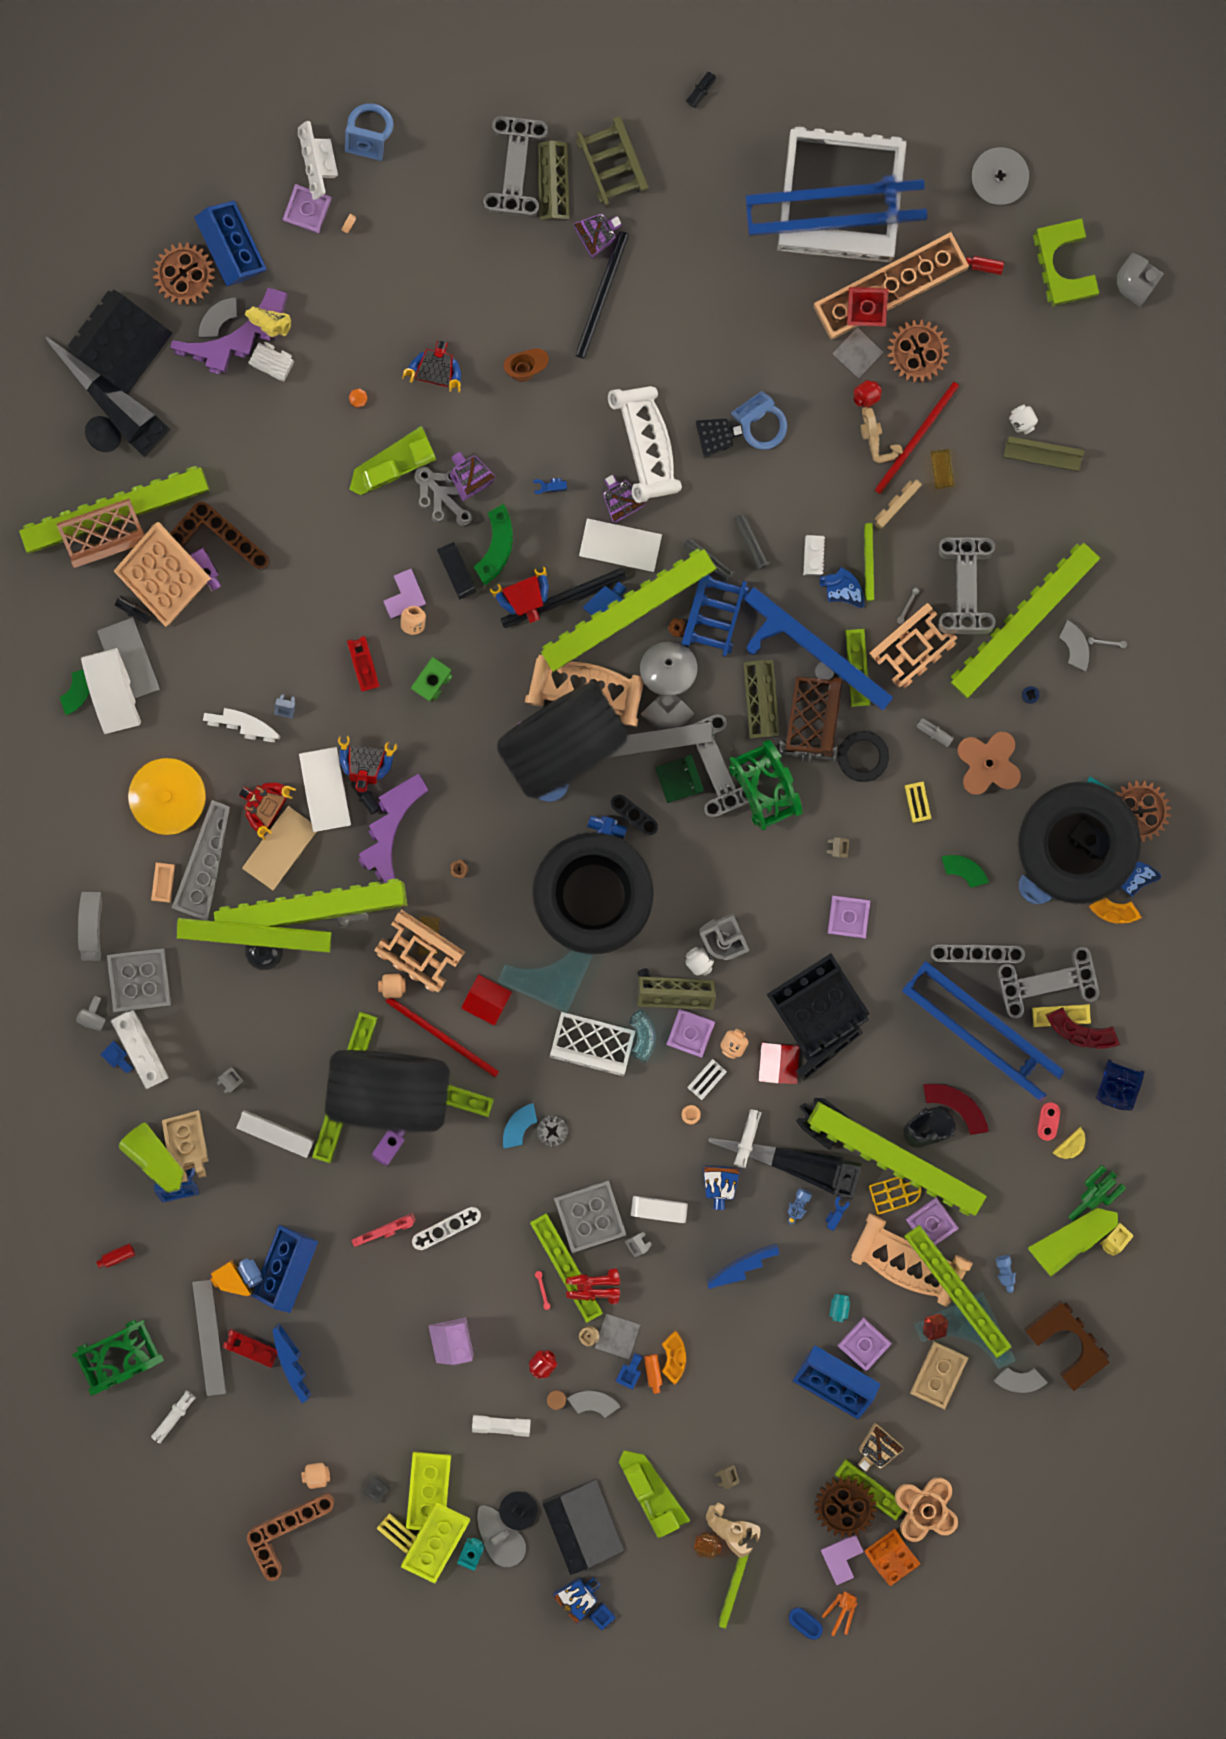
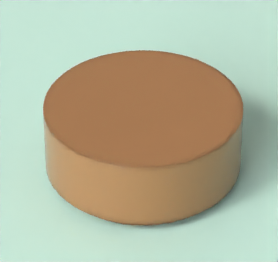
(556, 1399)

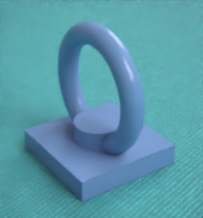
(363, 141)
(754, 410)

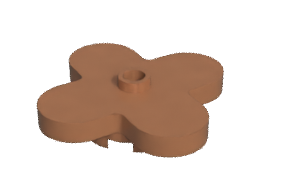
(979, 774)

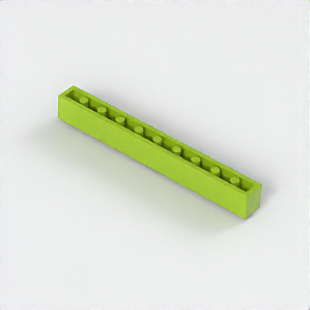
(144, 500)
(628, 610)
(1024, 620)
(318, 906)
(896, 1158)

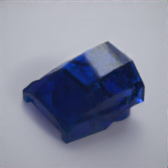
(1119, 1086)

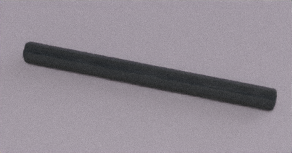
(602, 294)
(569, 595)

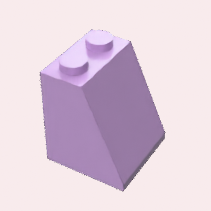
(451, 1342)

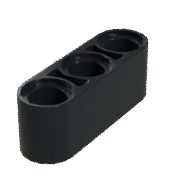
(456, 570)
(624, 812)

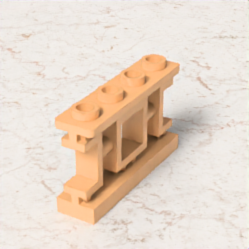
(903, 635)
(428, 939)

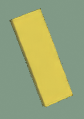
(1078, 1013)

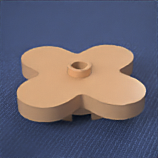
(937, 1518)

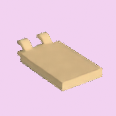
(186, 1142)

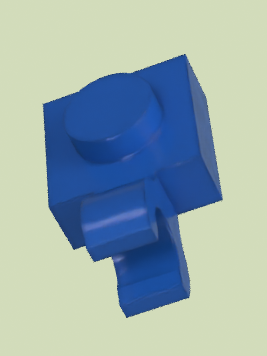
(555, 486)
(115, 1056)
(834, 1217)
(629, 1373)

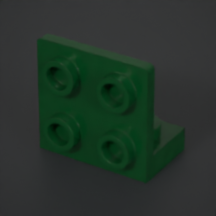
(679, 779)

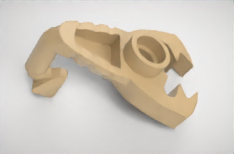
(871, 430)
(731, 1531)

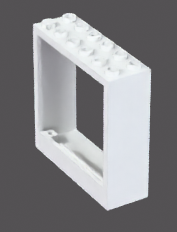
(838, 242)

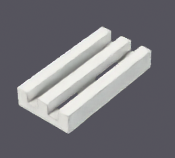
(696, 1091)

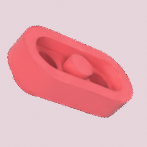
(1047, 1121)

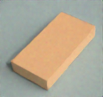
(163, 882)

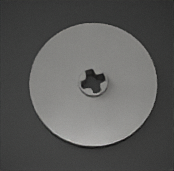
(1009, 164)

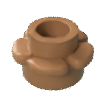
(464, 869)

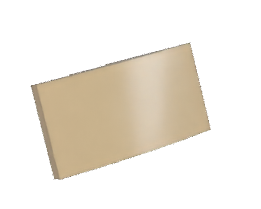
(280, 849)

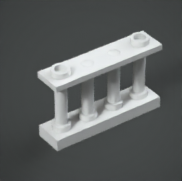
(140, 1049)

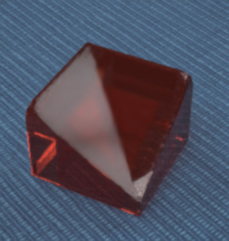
(935, 1326)

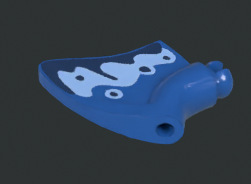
(843, 587)
(1141, 876)

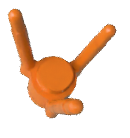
(847, 1602)

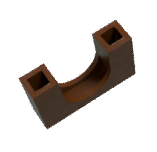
(1091, 1357)

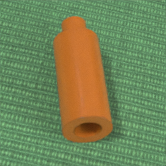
(653, 1372)

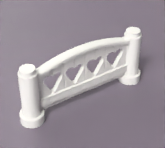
(650, 484)

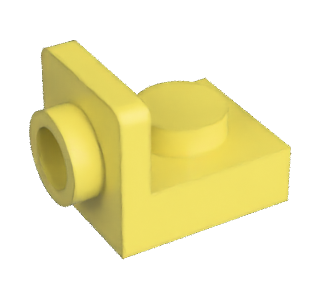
(1116, 1240)

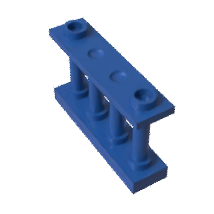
(696, 618)

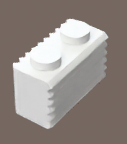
(271, 362)
(814, 555)

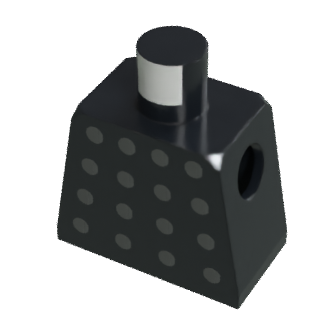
(716, 435)

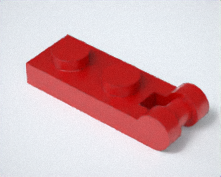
(363, 664)
(251, 1348)

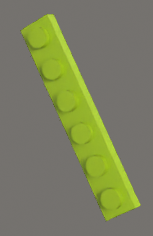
(563, 1262)

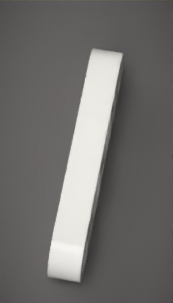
(445, 1225)

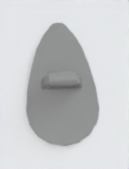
(503, 1544)

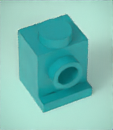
(471, 1545)

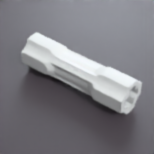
(487, 1424)

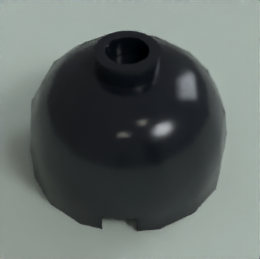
(263, 957)

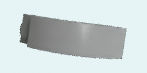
(89, 926)

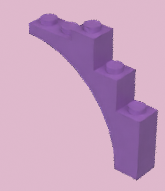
(240, 341)
(396, 803)

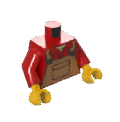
(264, 805)

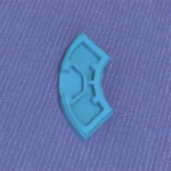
(517, 1125)

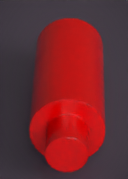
(985, 265)
(116, 1256)

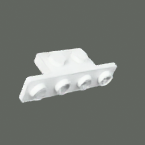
(318, 159)

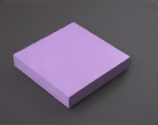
(305, 211)
(848, 917)
(690, 1033)
(933, 1220)
(864, 1344)

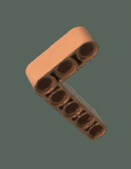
(283, 1527)

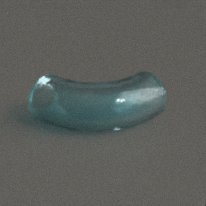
(645, 1036)

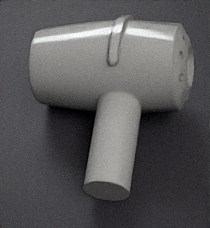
(89, 1018)

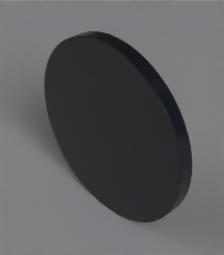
(102, 434)
(518, 1510)

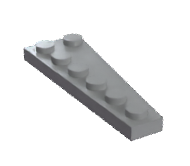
(200, 877)

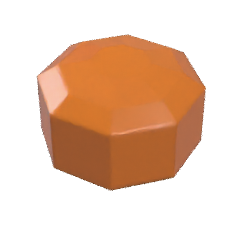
(358, 398)

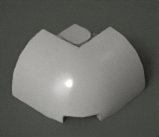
(1137, 279)
(667, 713)
(723, 938)

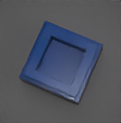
(602, 1616)

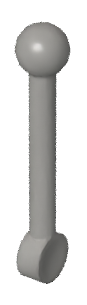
(915, 591)
(1123, 644)

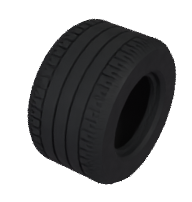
(562, 741)
(1088, 799)
(593, 850)
(387, 1091)

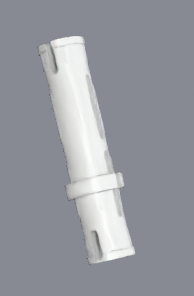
(745, 1146)
(178, 1410)

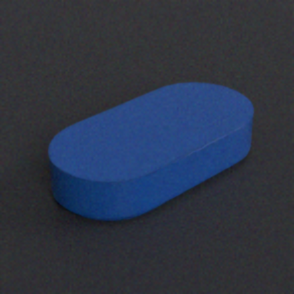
(805, 1623)

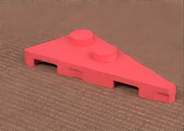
(386, 1230)

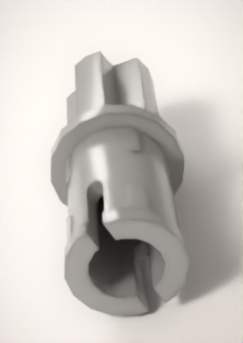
(934, 732)

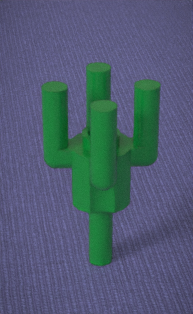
(1097, 1192)

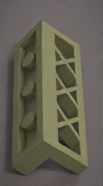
(549, 180)
(1043, 453)
(765, 699)
(676, 996)

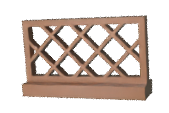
(103, 548)

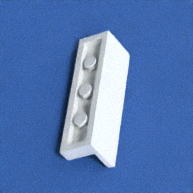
(275, 1133)

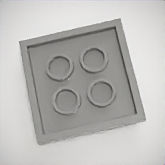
(139, 980)
(590, 1216)

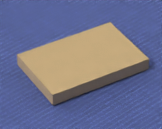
(939, 1375)

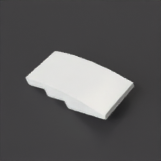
(110, 690)
(325, 789)

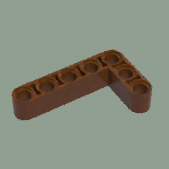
(222, 532)

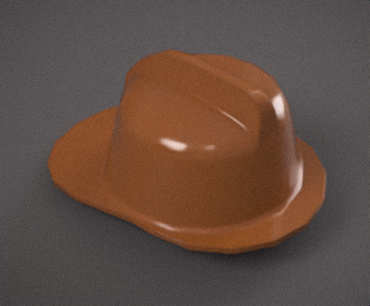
(525, 364)

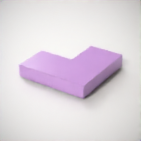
(409, 596)
(837, 1556)

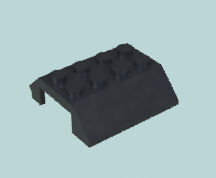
(119, 341)
(818, 1005)

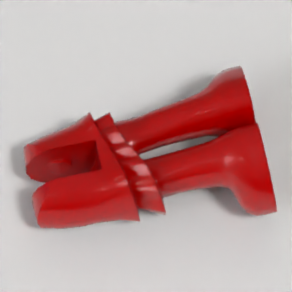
(585, 1291)

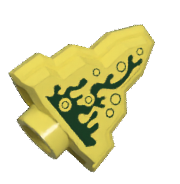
(269, 321)

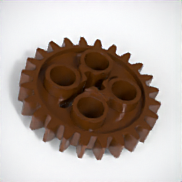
(856, 1492)

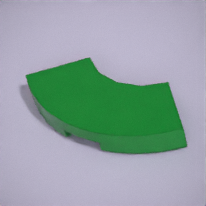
(76, 694)
(965, 868)

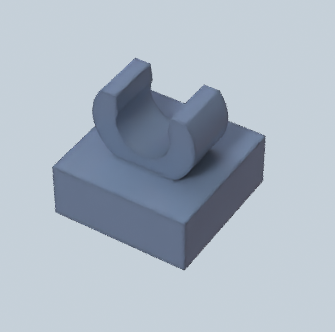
(284, 707)

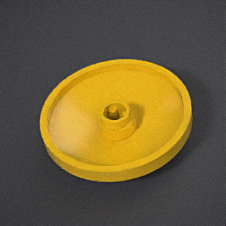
(167, 796)

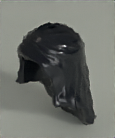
(933, 1123)

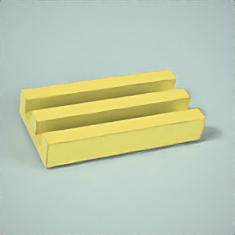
(924, 796)
(396, 1532)

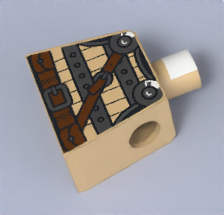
(878, 1448)

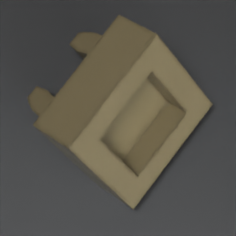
(840, 847)
(728, 1476)

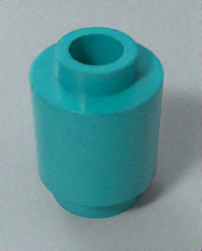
(839, 1307)

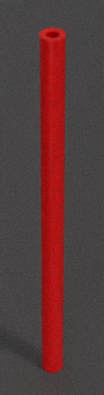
(916, 438)
(443, 1037)

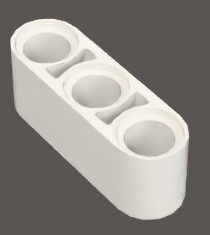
(659, 1209)

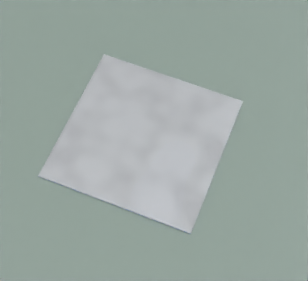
(857, 352)
(617, 1336)

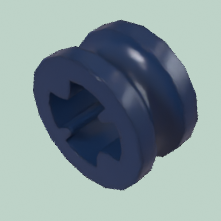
(1036, 693)

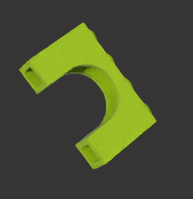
(1061, 289)

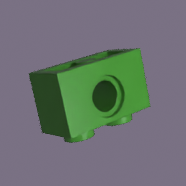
(435, 668)

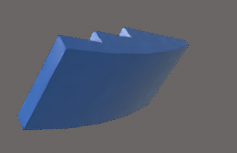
(735, 1270)
(288, 1356)

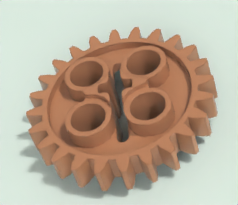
(173, 259)
(934, 345)
(1138, 793)

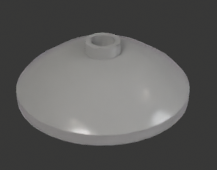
(668, 679)

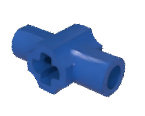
(607, 826)

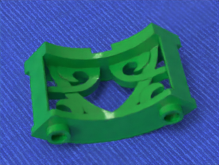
(500, 546)
(789, 799)
(143, 1361)

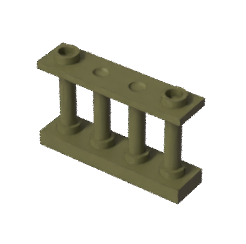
(623, 147)

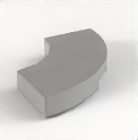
(216, 317)
(1076, 645)
(1020, 1382)
(593, 1400)

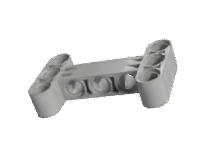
(515, 166)
(966, 585)
(718, 772)
(1048, 982)

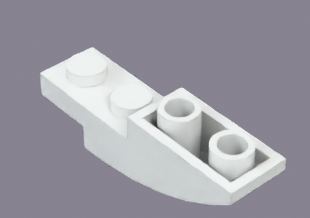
(249, 725)

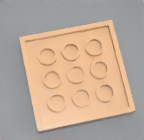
(162, 574)

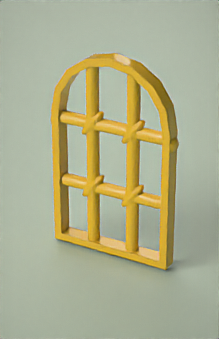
(905, 1195)

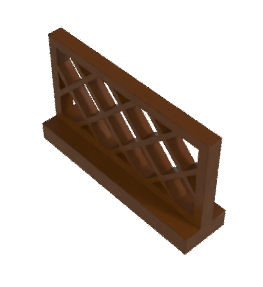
(831, 715)

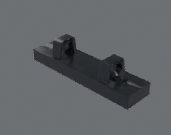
(826, 1054)

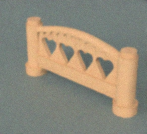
(625, 705)
(875, 1237)

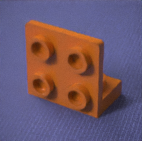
(892, 1557)

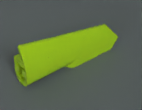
(393, 462)
(151, 1155)
(1077, 1237)
(653, 1495)

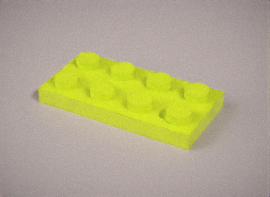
(427, 1485)
(435, 1542)

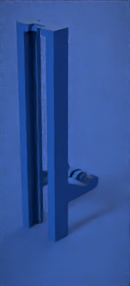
(891, 216)
(780, 621)
(1035, 1055)

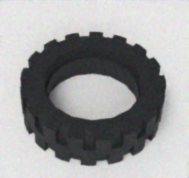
(863, 776)

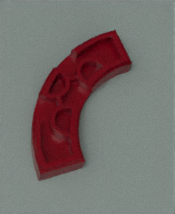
(1079, 1034)
(960, 1103)

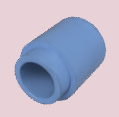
(249, 1272)

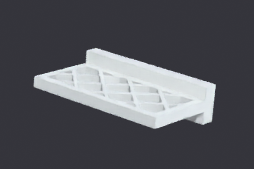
(588, 1060)

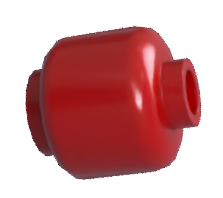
(867, 394)
(542, 1364)

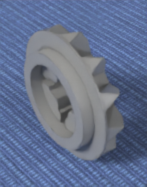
(551, 1121)

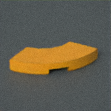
(1115, 912)
(676, 1357)

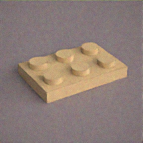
(896, 503)

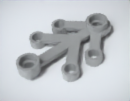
(440, 493)

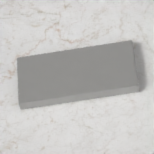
(129, 643)

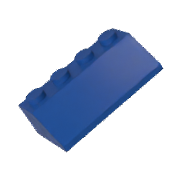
(230, 243)
(285, 1269)
(836, 1382)

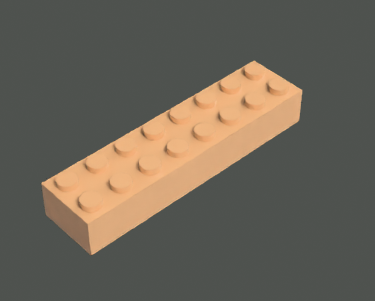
(903, 278)

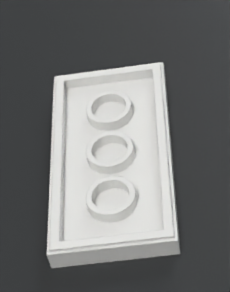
(620, 545)

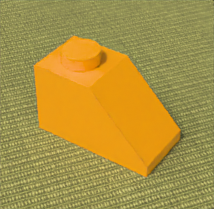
(229, 1280)

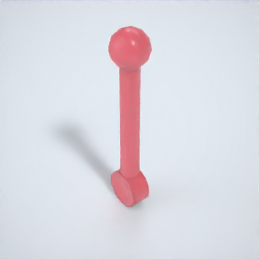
(546, 1306)

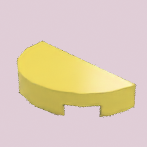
(1072, 1145)

